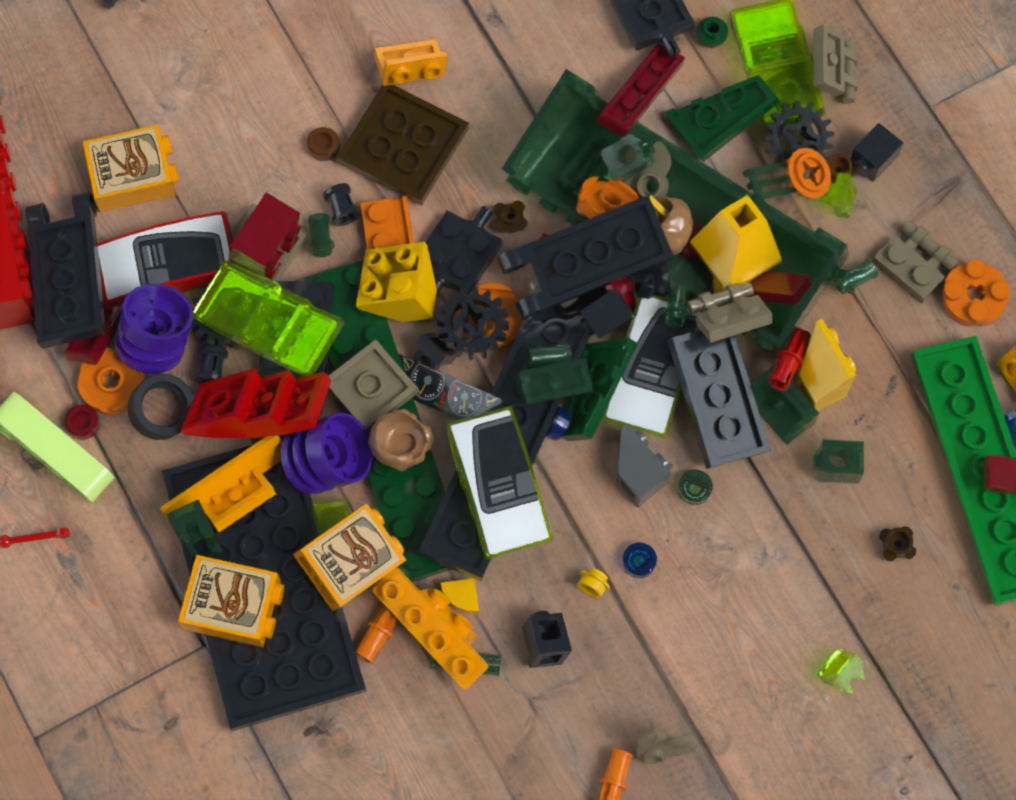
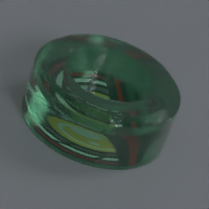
(695, 487)

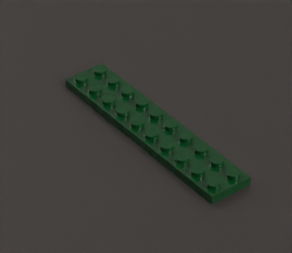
(403, 498)

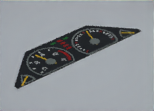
(446, 392)

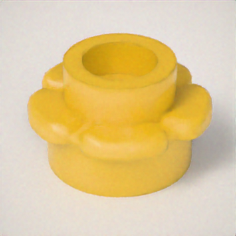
(593, 583)

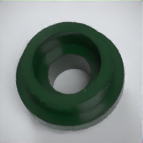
(712, 39)

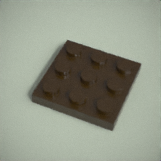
(403, 143)

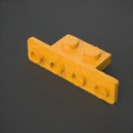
(233, 487)
(434, 625)

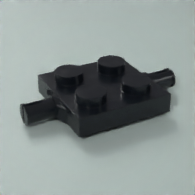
(654, 22)
(461, 250)

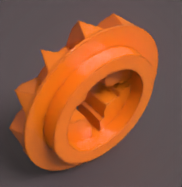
(819, 179)

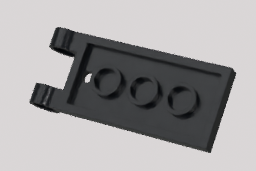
(590, 255)
(66, 274)

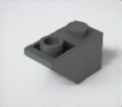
(639, 469)

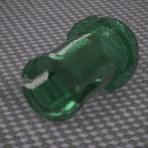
(321, 242)
(855, 276)
(676, 311)
(548, 355)

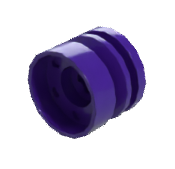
(153, 328)
(327, 455)

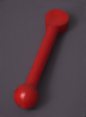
(6, 541)

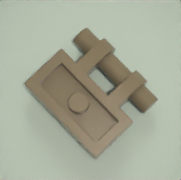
(834, 63)
(909, 268)
(730, 319)

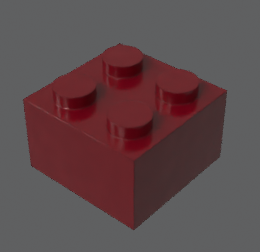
(266, 237)

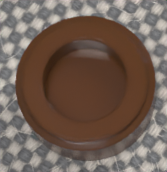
(323, 144)

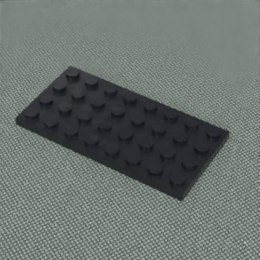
(311, 645)

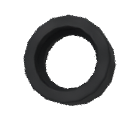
(137, 416)

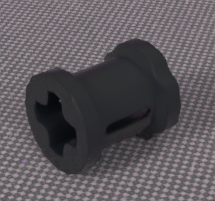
(341, 204)
(211, 363)

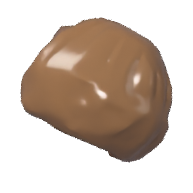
(678, 223)
(400, 439)

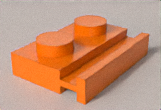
(387, 222)

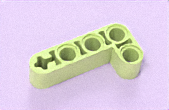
(53, 448)

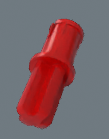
(789, 360)

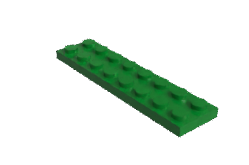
(968, 430)

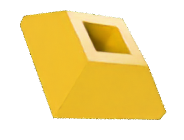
(737, 244)
(398, 283)
(825, 370)

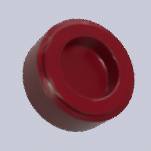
(82, 422)

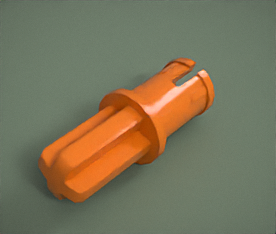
(377, 635)
(615, 775)

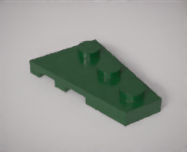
(720, 118)
(606, 366)

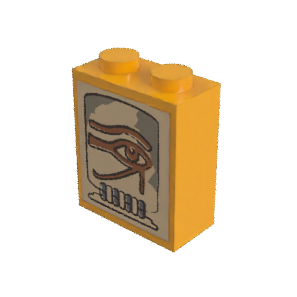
(130, 167)
(350, 556)
(231, 601)

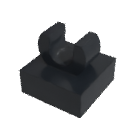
(652, 282)
(434, 348)

